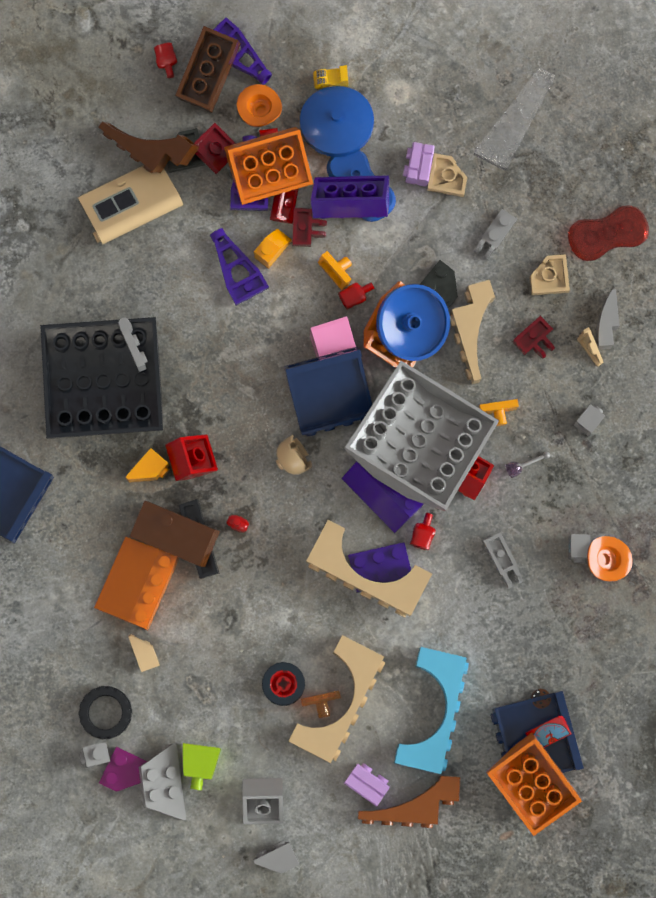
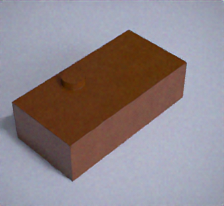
(208, 69)
(174, 533)

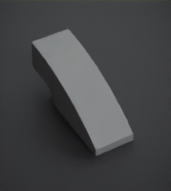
(607, 322)

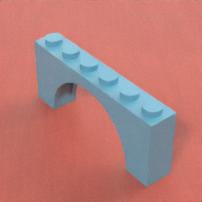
(448, 672)

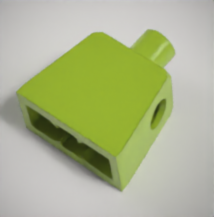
(199, 763)

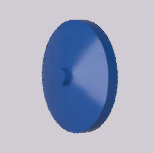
(336, 121)
(413, 322)

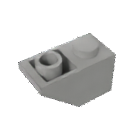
(279, 859)

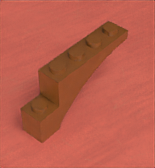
(421, 809)

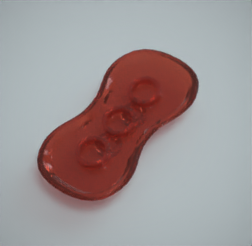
(621, 228)

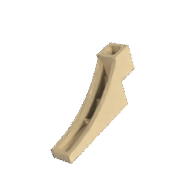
(467, 323)

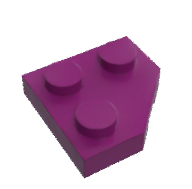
(122, 770)

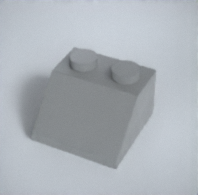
(263, 801)

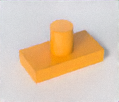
(336, 269)
(499, 409)

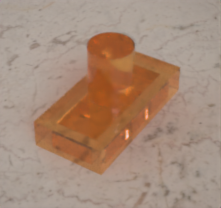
(321, 702)

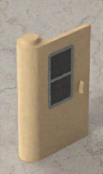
(129, 203)

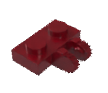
(303, 227)
(533, 335)

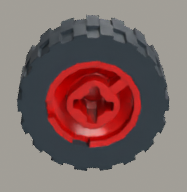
(283, 684)

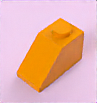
(271, 248)
(149, 468)

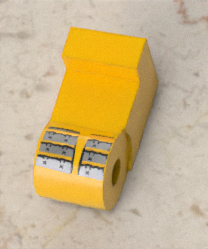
(331, 77)

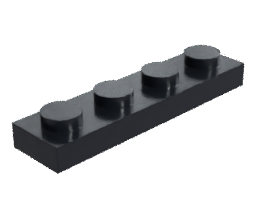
(193, 511)

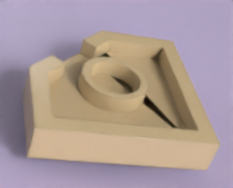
(446, 176)
(550, 276)

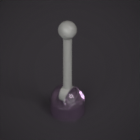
(515, 468)

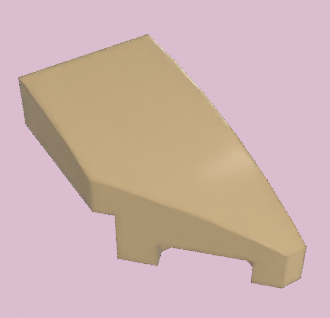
(144, 653)

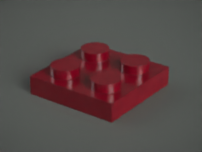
(211, 147)

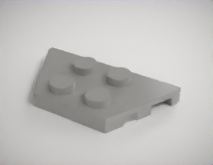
(162, 783)

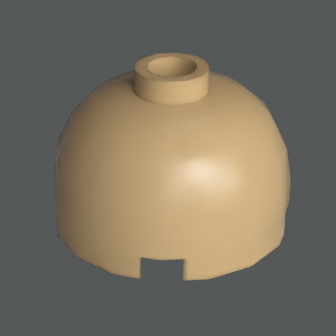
(292, 456)

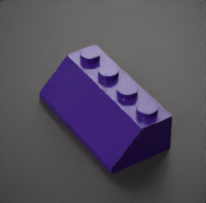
(350, 197)
(384, 501)

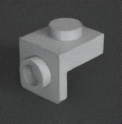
(94, 755)

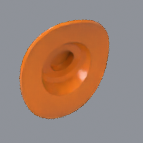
(259, 105)
(609, 558)

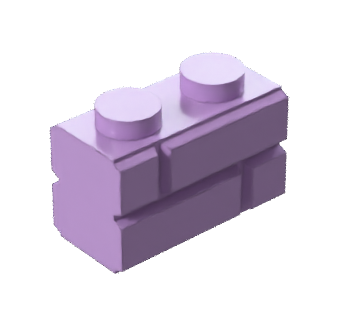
(420, 163)
(366, 784)

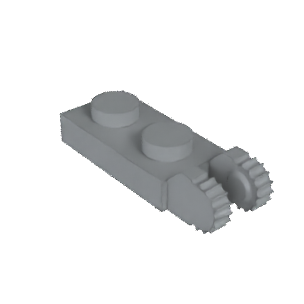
(496, 232)
(132, 343)
(502, 558)

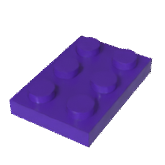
(382, 563)

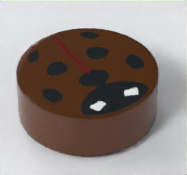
(541, 703)

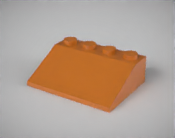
(269, 165)
(136, 583)
(533, 784)

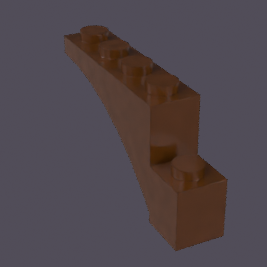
(152, 153)

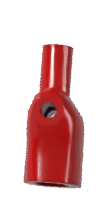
(166, 58)
(354, 294)
(237, 523)
(423, 533)

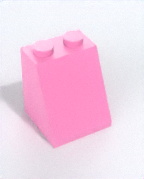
(332, 337)

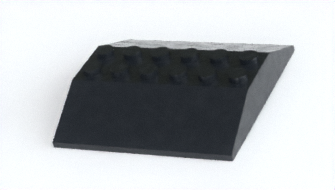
(95, 381)

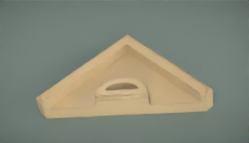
(588, 343)

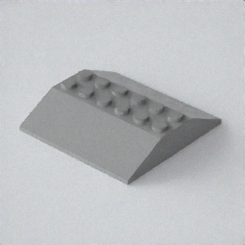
(420, 438)

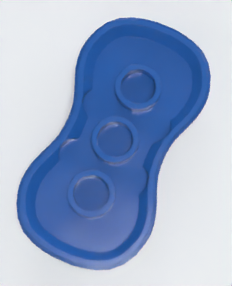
(356, 165)

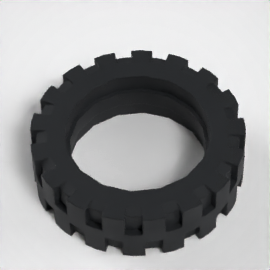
(84, 710)

